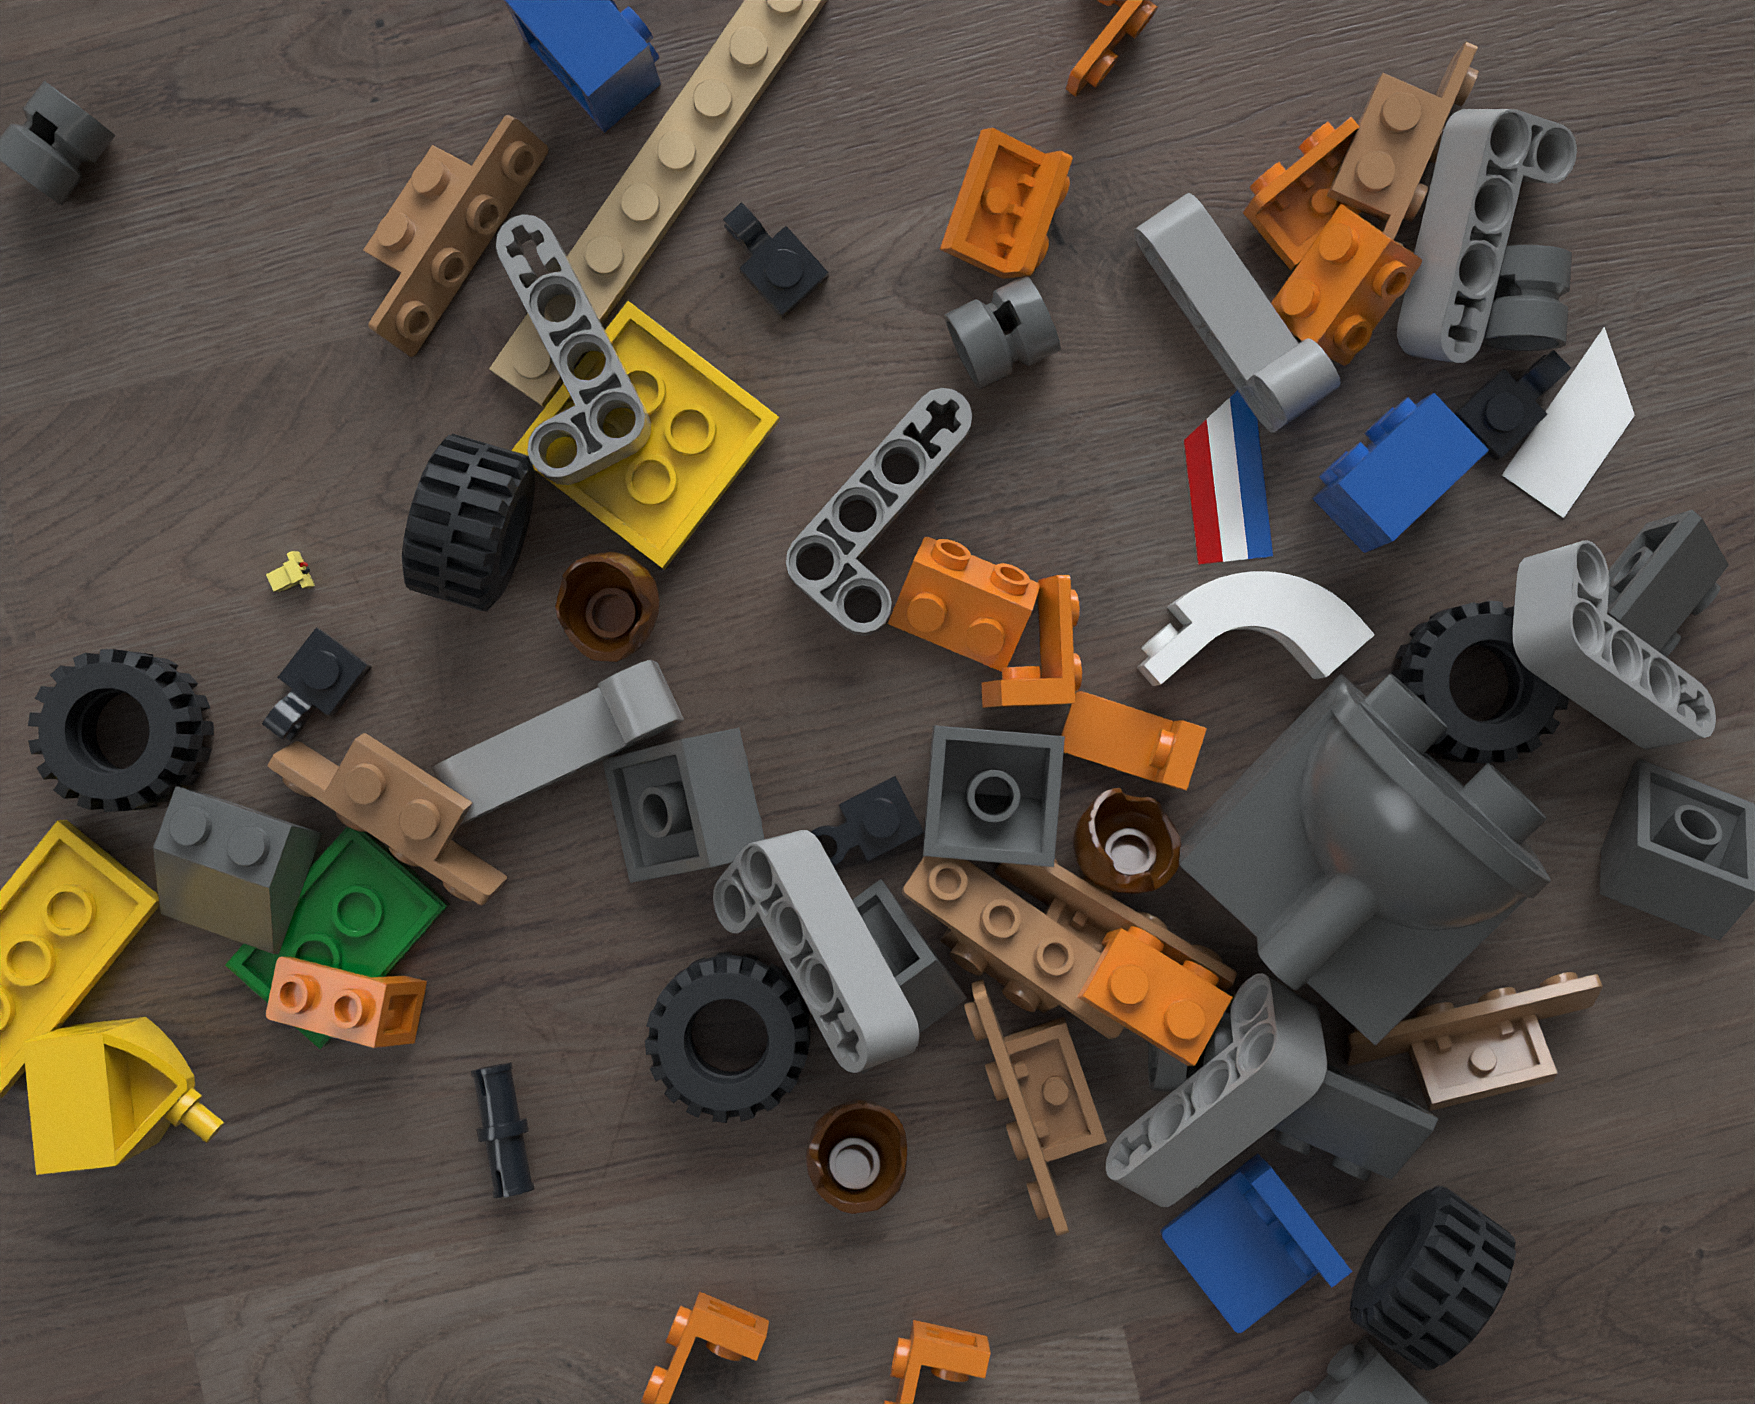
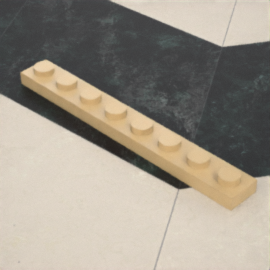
(664, 177)

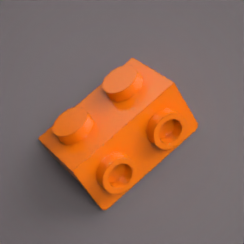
(1293, 203)
(1006, 205)
(1345, 285)
(965, 602)
(1154, 995)

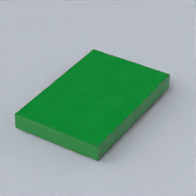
(353, 914)

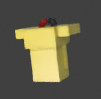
(292, 573)

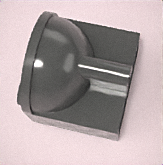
(1366, 854)

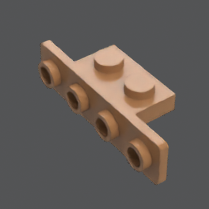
(1396, 141)
(444, 227)
(396, 804)
(1093, 912)
(1007, 939)
(1482, 1045)
(1047, 1095)

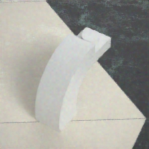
(1294, 611)

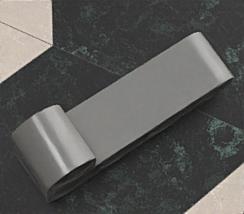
(1469, 222)
(1234, 315)
(565, 343)
(888, 502)
(1594, 660)
(562, 740)
(824, 944)
(1228, 1102)

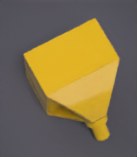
(108, 1094)

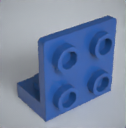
(1251, 1244)

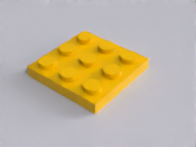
(696, 446)

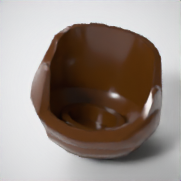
(607, 605)
(1126, 843)
(857, 1156)

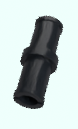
(502, 1130)

